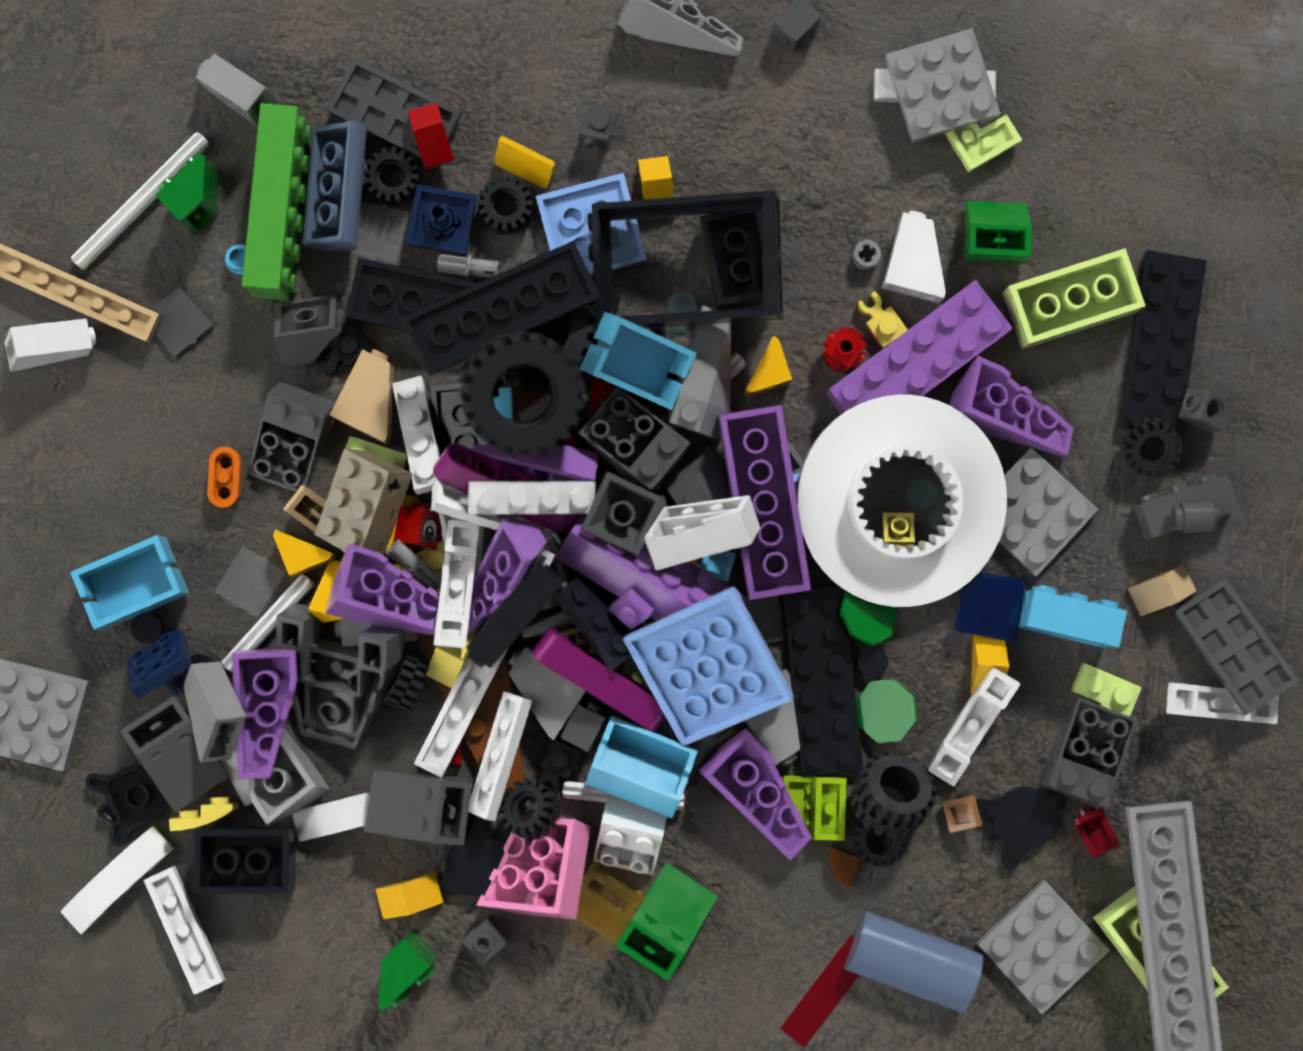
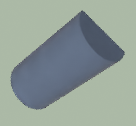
(335, 187)
(915, 962)

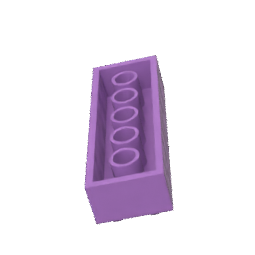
(926, 351)
(761, 467)
(619, 570)

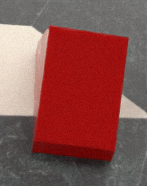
(431, 136)

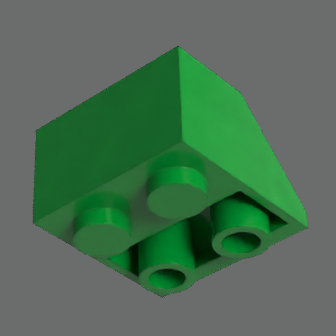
(192, 193)
(997, 232)
(402, 966)

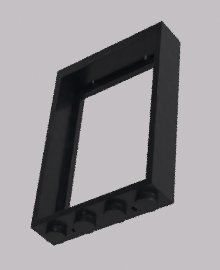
(601, 253)

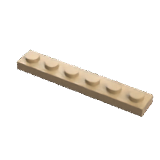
(78, 294)

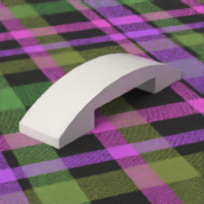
(456, 584)
(1215, 703)
(972, 725)
(331, 817)
(116, 879)

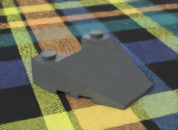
(338, 684)

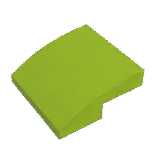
(820, 804)

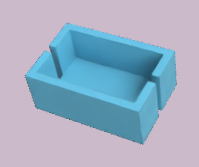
(637, 360)
(130, 582)
(1072, 617)
(641, 767)

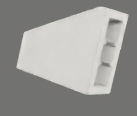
(915, 260)
(48, 343)

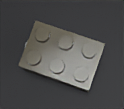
(363, 501)

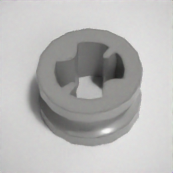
(858, 250)

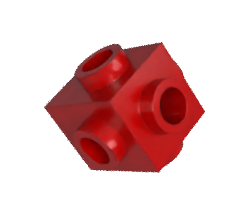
(838, 359)

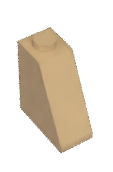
(368, 397)

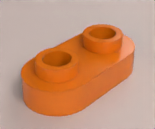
(224, 478)

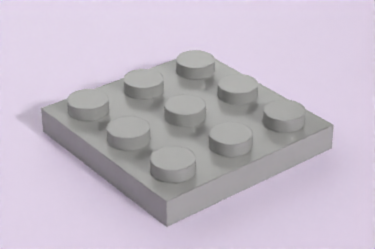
(942, 85)
(1040, 512)
(39, 714)
(1042, 946)

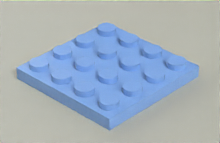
(708, 667)

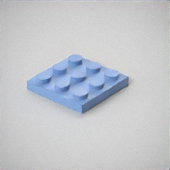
(566, 219)

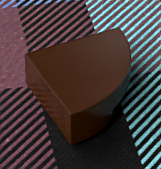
(843, 865)

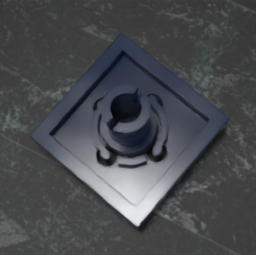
(433, 202)
(160, 665)

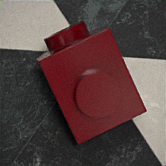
(1096, 832)

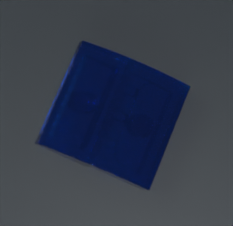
(991, 606)

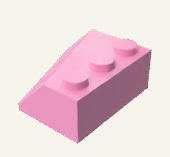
(541, 874)

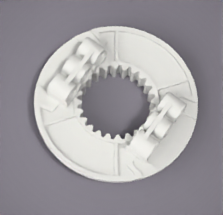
(830, 497)

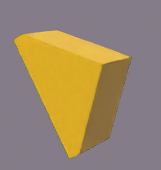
(656, 178)
(771, 371)
(299, 555)
(985, 655)
(409, 896)

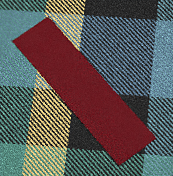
(821, 998)

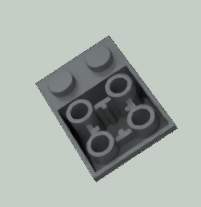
(290, 436)
(634, 441)
(1089, 753)
(169, 754)
(418, 806)

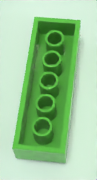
(276, 202)

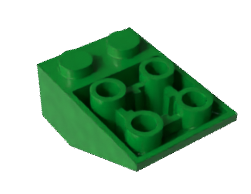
(666, 921)

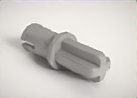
(467, 266)
(413, 564)

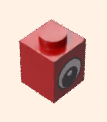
(418, 526)

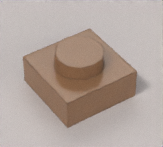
(962, 813)

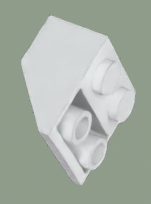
(629, 836)

